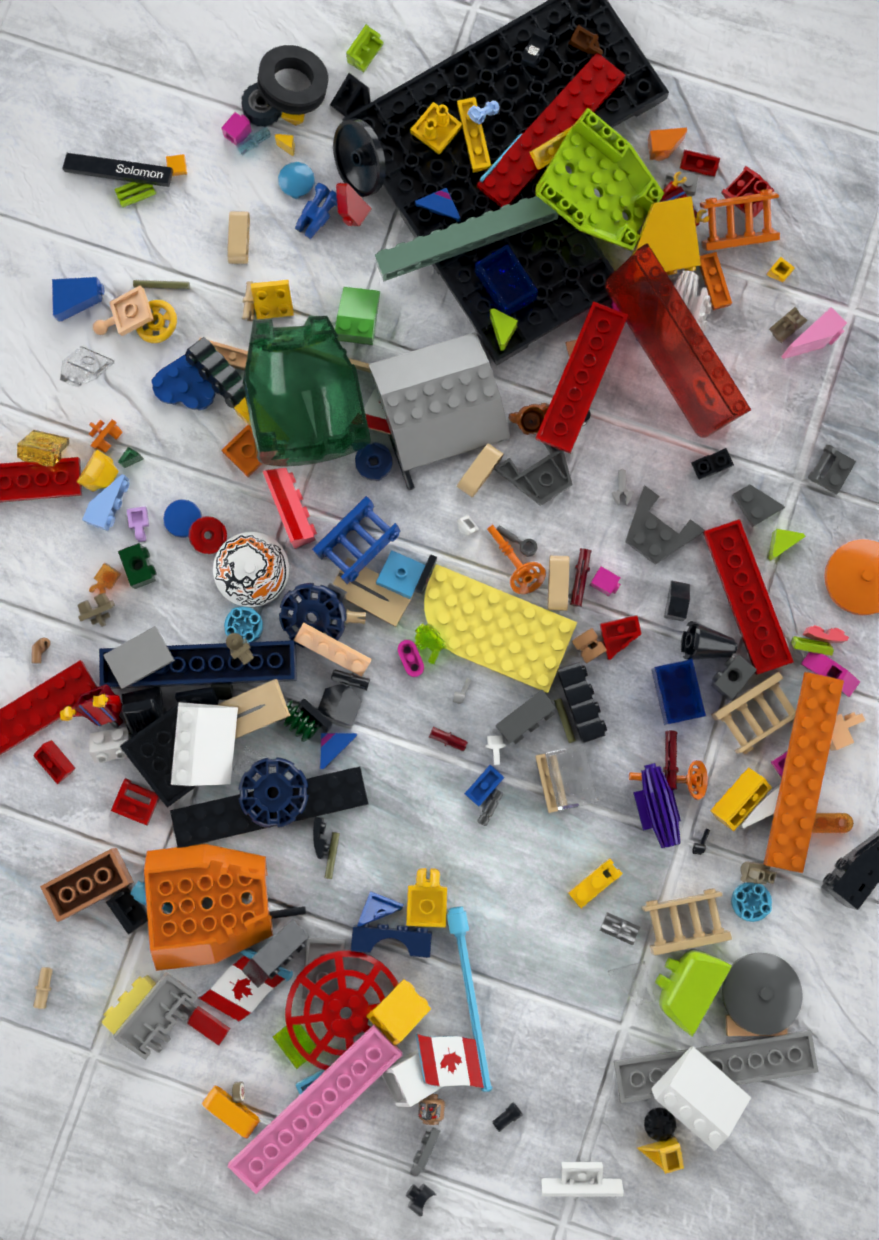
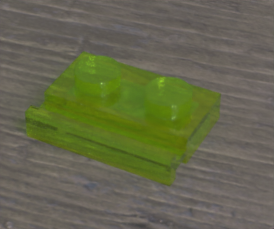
(284, 1041)

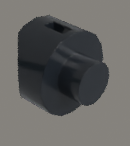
(418, 1198)

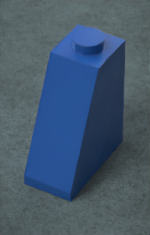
(75, 295)

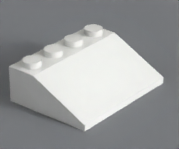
(204, 744)
(701, 1097)

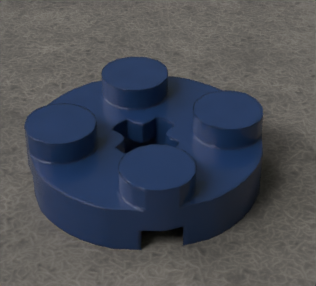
(384, 461)

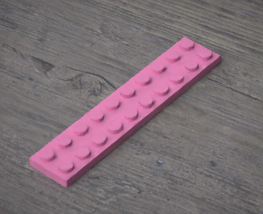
(314, 1109)

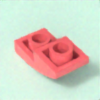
(831, 636)

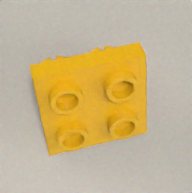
(436, 127)
(272, 299)

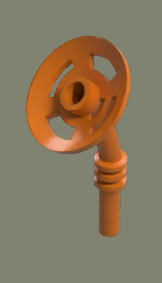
(523, 569)
(699, 777)

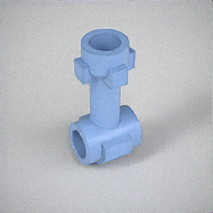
(478, 115)

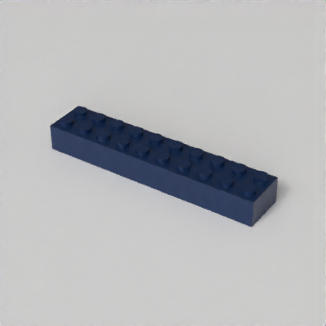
(214, 664)

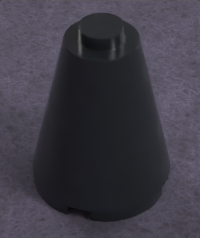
(706, 643)

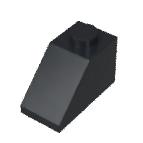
(677, 601)

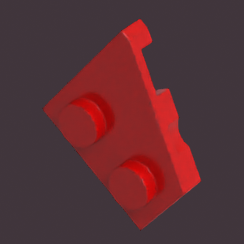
(619, 633)

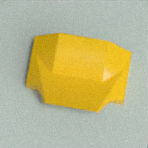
(98, 472)

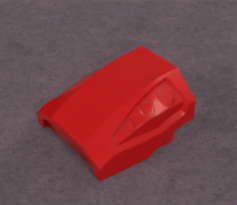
(747, 184)

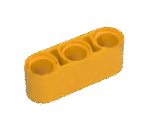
(231, 1113)

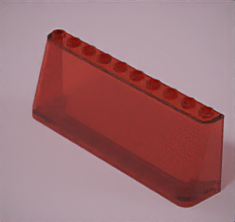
(675, 343)

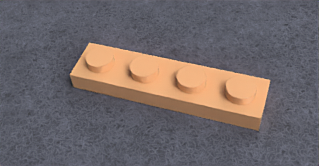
(332, 649)

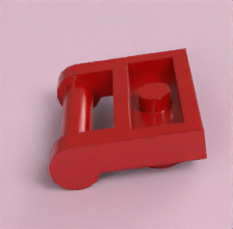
(133, 808)

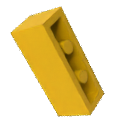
(741, 799)

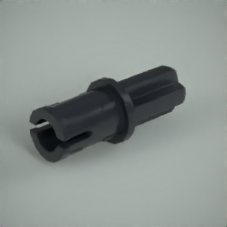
(350, 679)

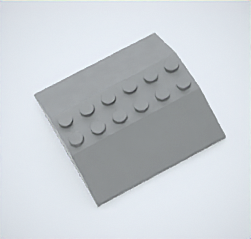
(440, 401)

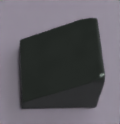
(223, 690)

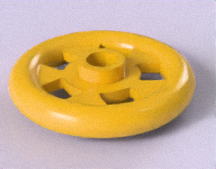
(165, 333)

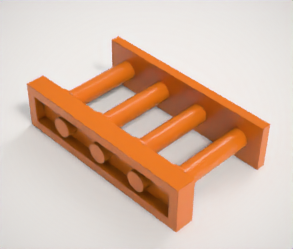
(749, 237)

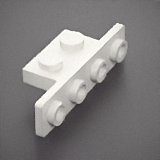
(582, 1180)

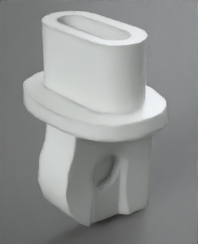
(495, 744)

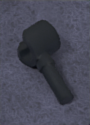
(700, 848)

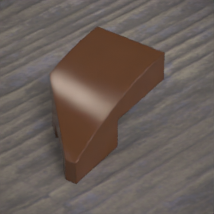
(585, 41)

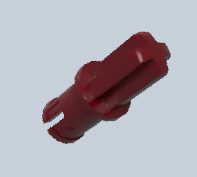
(448, 739)

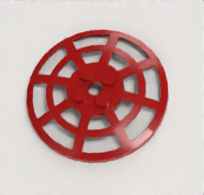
(334, 1002)

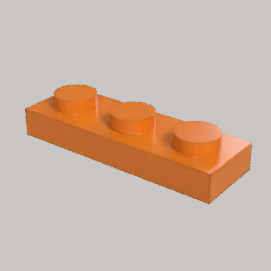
(715, 281)

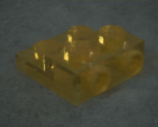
(42, 448)

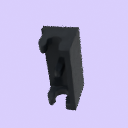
(127, 911)

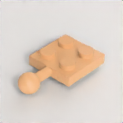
(128, 312)

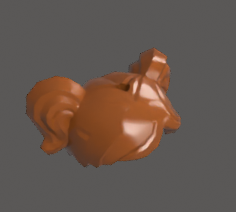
(532, 412)

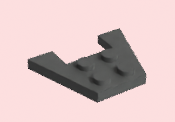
(541, 480)
(654, 537)

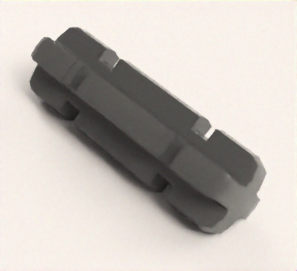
(490, 807)

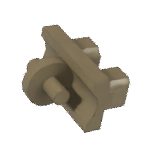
(788, 325)
(103, 604)
(239, 647)
(757, 873)

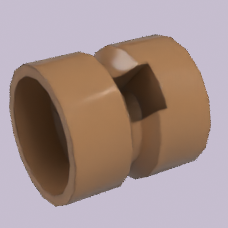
(586, 639)

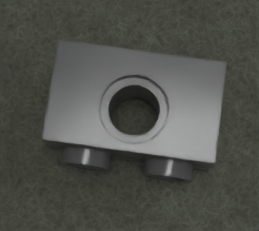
(743, 673)

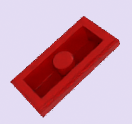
(699, 162)
(54, 761)
(208, 1025)

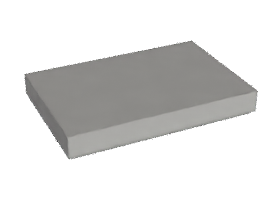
(139, 657)
(315, 948)

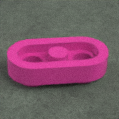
(410, 658)

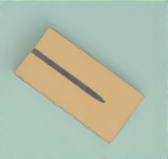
(372, 597)
(258, 708)

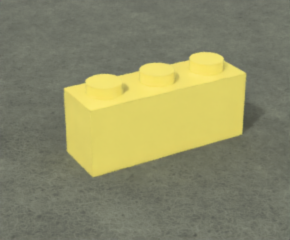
(128, 1002)

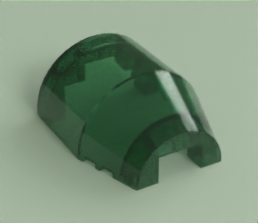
(302, 394)

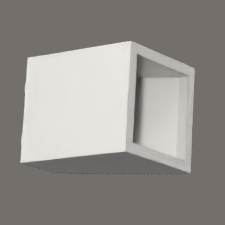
(406, 1081)

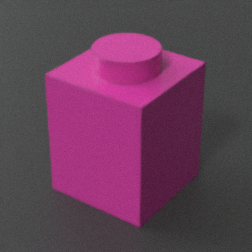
(236, 128)
(605, 581)

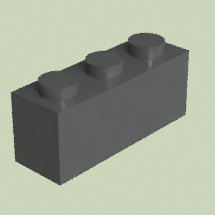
(526, 717)

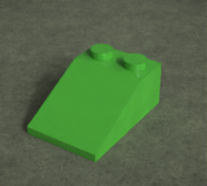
(357, 315)

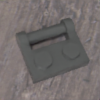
(837, 472)

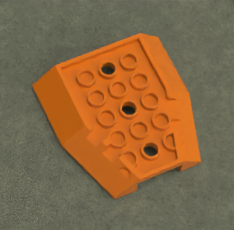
(190, 931)

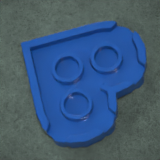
(183, 384)

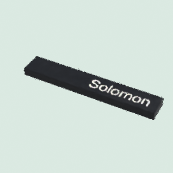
(117, 169)

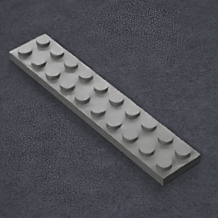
(740, 1060)

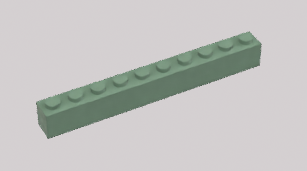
(463, 237)

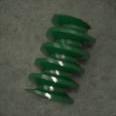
(300, 723)

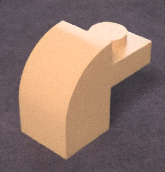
(841, 735)

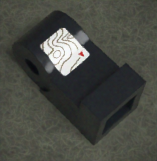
(535, 48)

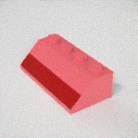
(289, 506)

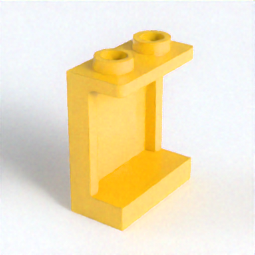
(399, 1012)

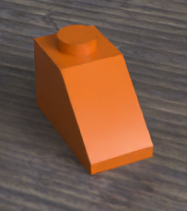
(664, 142)

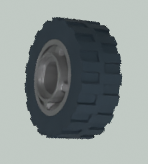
(258, 114)

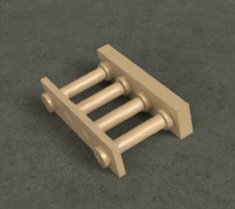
(740, 704)
(680, 941)

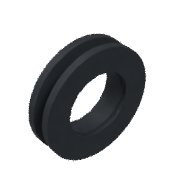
(292, 58)

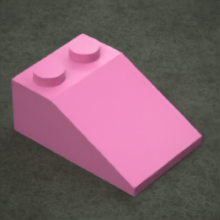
(818, 335)

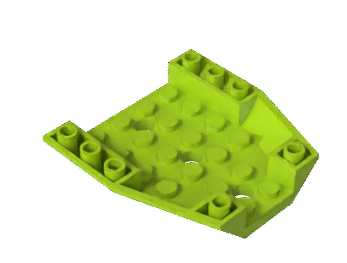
(605, 163)

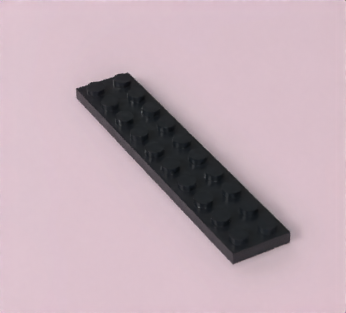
(225, 817)

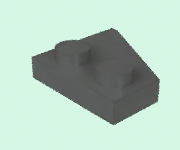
(422, 1156)

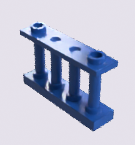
(351, 522)

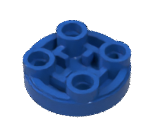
(180, 516)

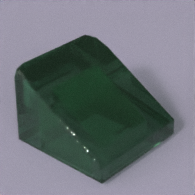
(129, 458)

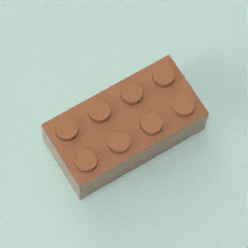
(86, 884)

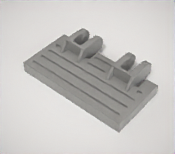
(155, 1016)

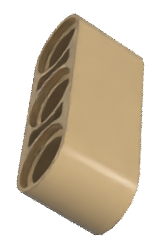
(238, 237)
(480, 470)
(558, 583)

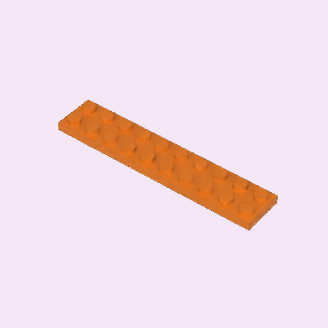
(803, 772)

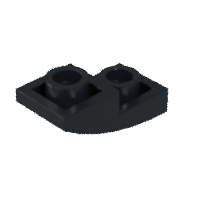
(712, 464)
(320, 845)

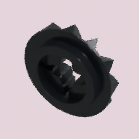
(651, 1121)

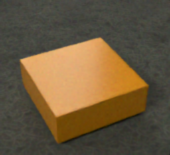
(178, 164)

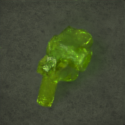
(429, 637)

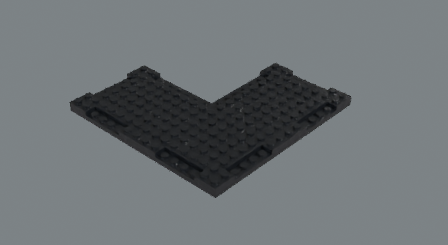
(556, 255)

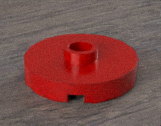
(217, 532)

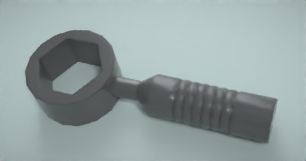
(512, 537)

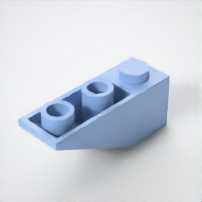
(104, 506)

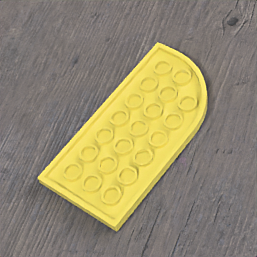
(497, 628)

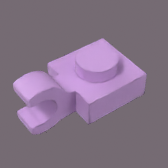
(138, 520)

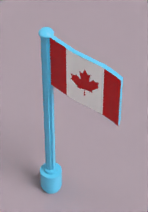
(233, 991)
(456, 1058)

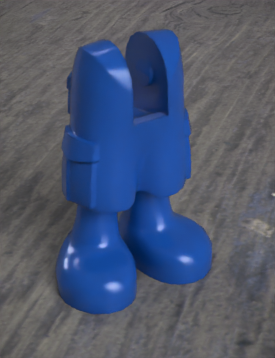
(315, 215)

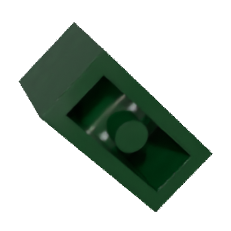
(129, 557)

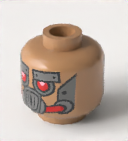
(431, 1110)

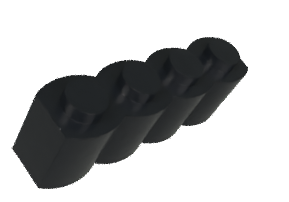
(217, 371)
(581, 704)

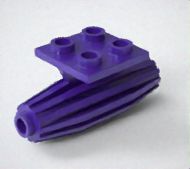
(658, 806)

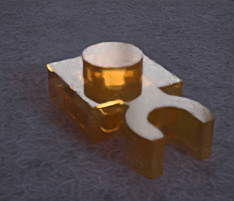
(106, 578)

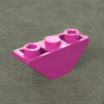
(825, 666)

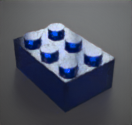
(506, 281)
(678, 692)

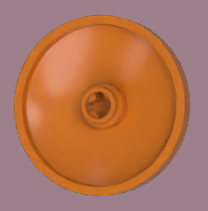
(854, 577)

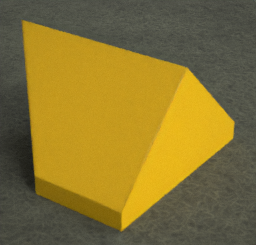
(664, 1154)

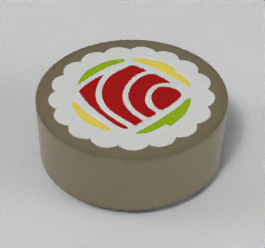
(238, 1092)

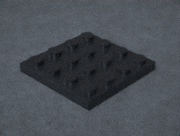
(153, 753)

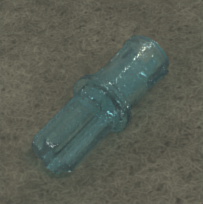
(253, 141)

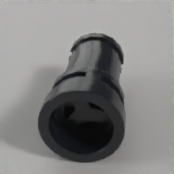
(511, 1114)

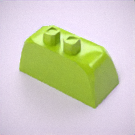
(691, 987)

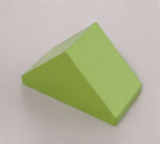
(503, 326)
(783, 540)

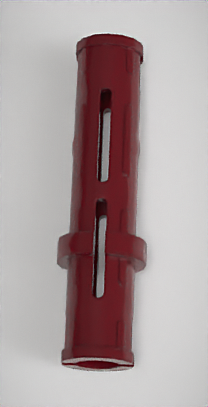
(584, 554)
(671, 759)

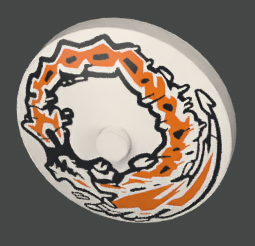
(251, 569)

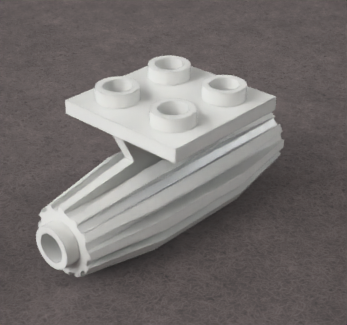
(698, 305)

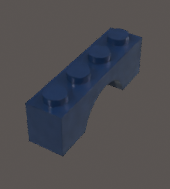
(417, 941)

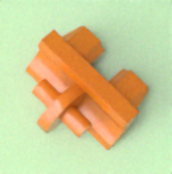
(111, 429)

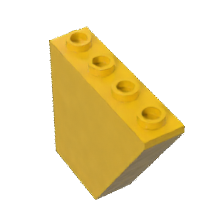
(672, 235)

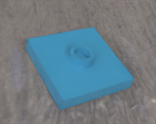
(400, 574)

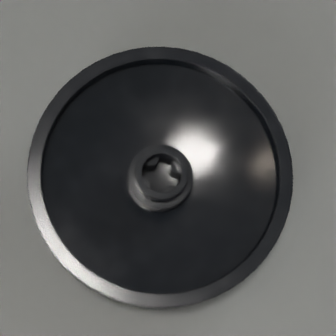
(359, 157)

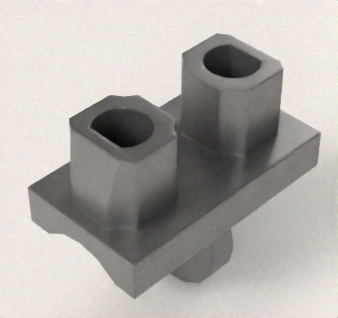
(619, 928)

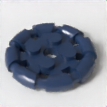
(312, 605)
(284, 796)

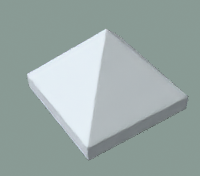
(466, 525)

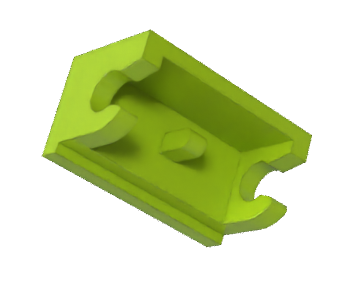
(364, 48)

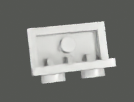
(106, 744)

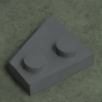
(756, 504)

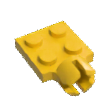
(427, 900)

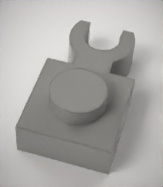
(689, 186)

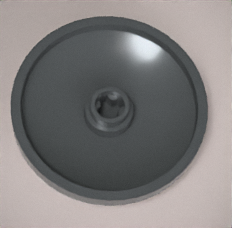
(762, 993)

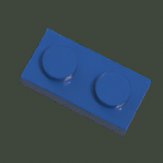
(484, 785)

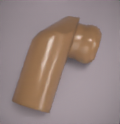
(38, 648)

